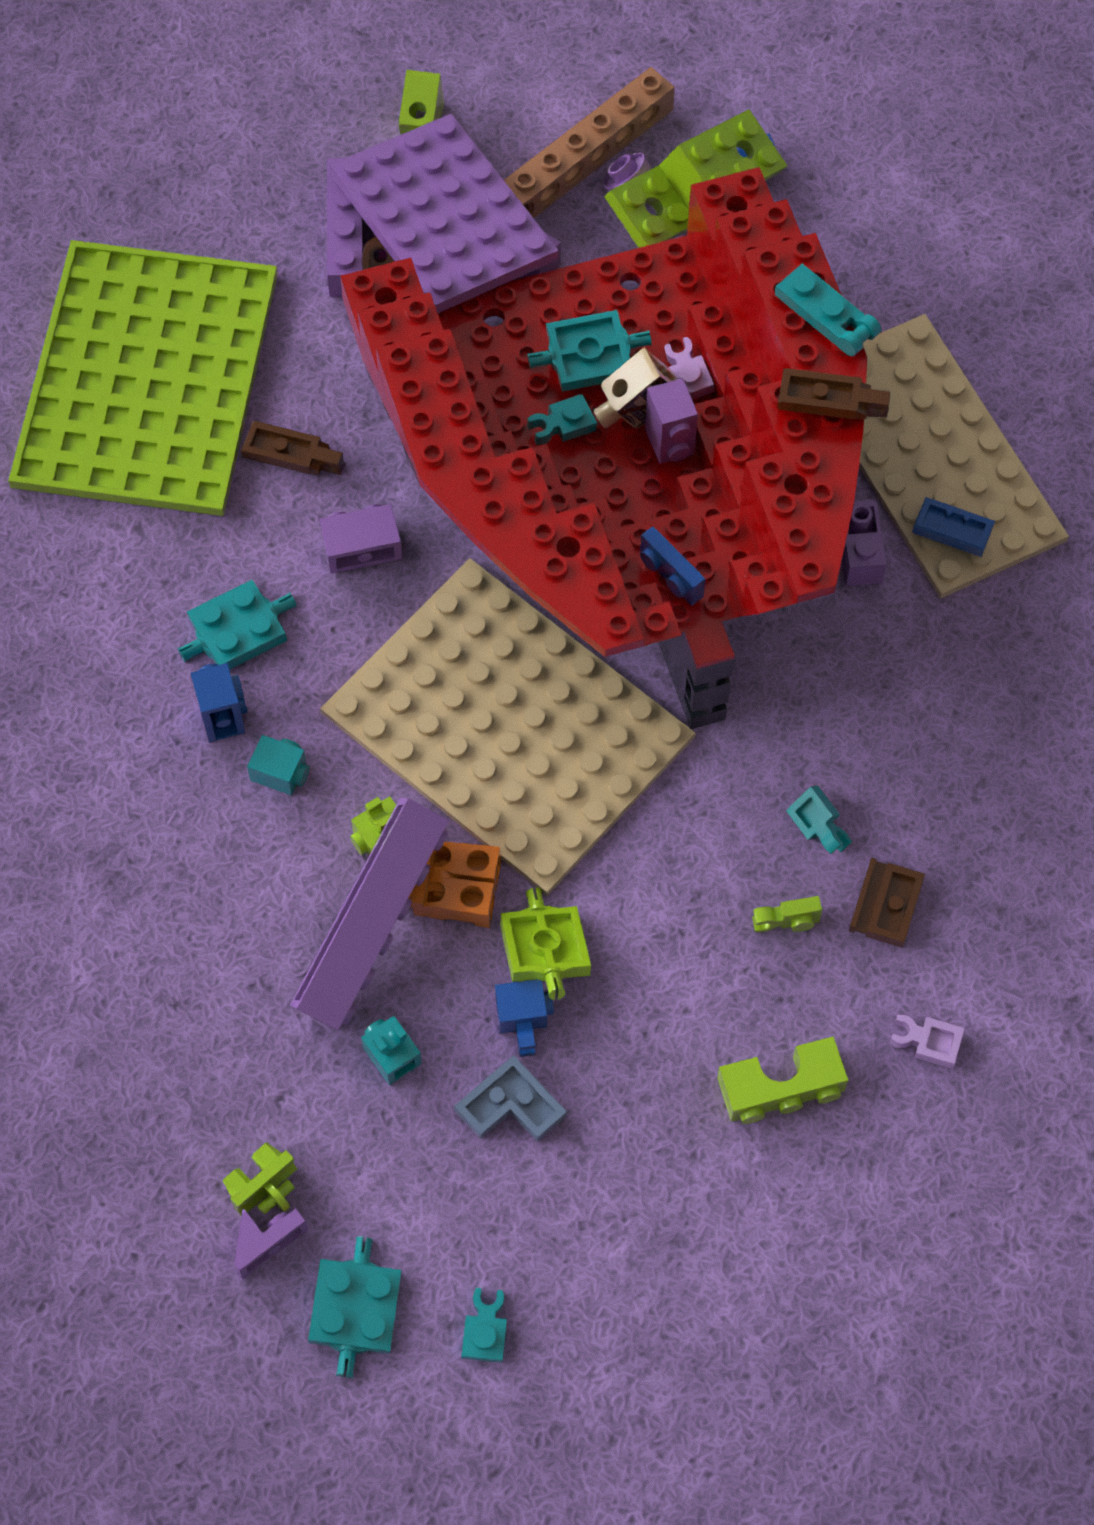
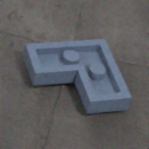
(513, 1092)

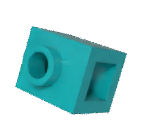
(278, 764)

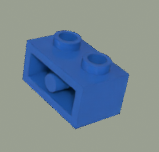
(219, 701)

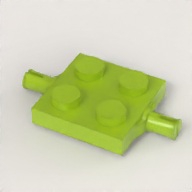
(545, 944)

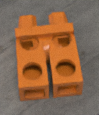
(459, 884)

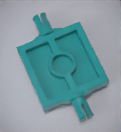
(587, 349)
(237, 625)
(354, 1306)

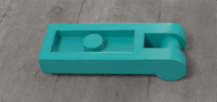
(827, 310)

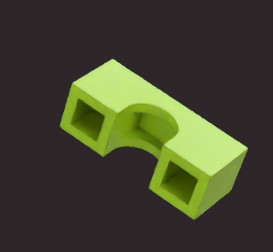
(751, 1093)

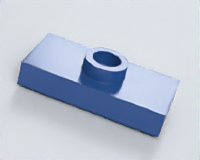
(953, 526)

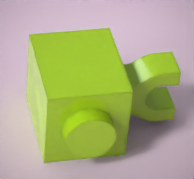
(370, 824)

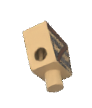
(628, 389)

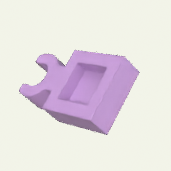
(690, 369)
(935, 1041)

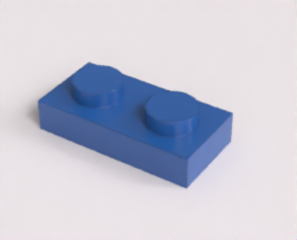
(679, 573)

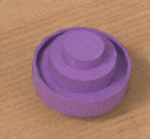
(625, 169)

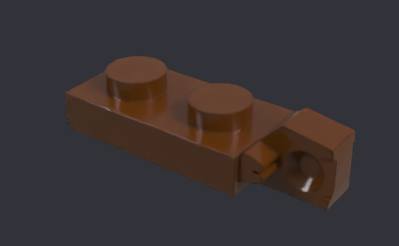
(831, 395)
(290, 450)

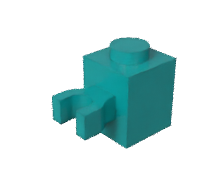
(390, 1049)

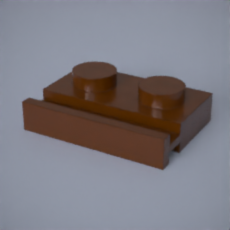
(887, 902)

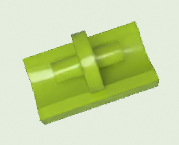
(275, 1169)

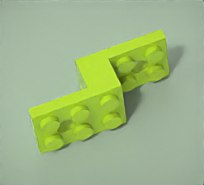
(691, 162)

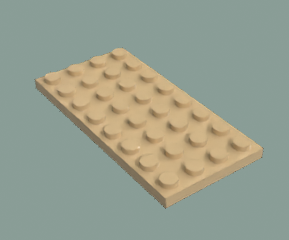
(951, 450)

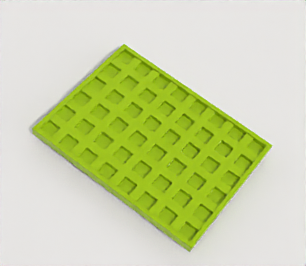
(145, 378)

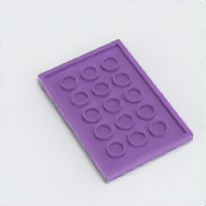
(446, 209)

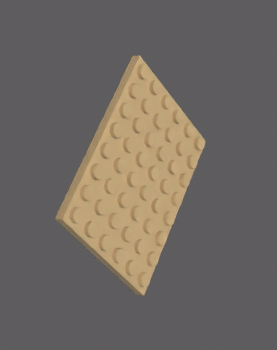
(508, 725)

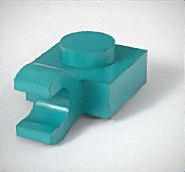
(815, 817)

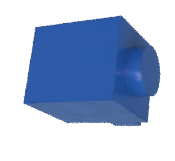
(521, 1009)

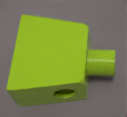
(420, 93)

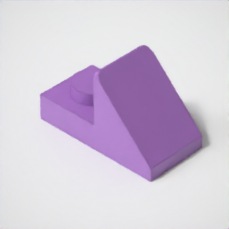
(257, 1247)

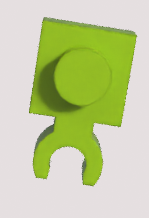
(797, 914)

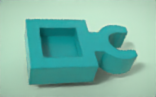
(567, 418)
(484, 1333)

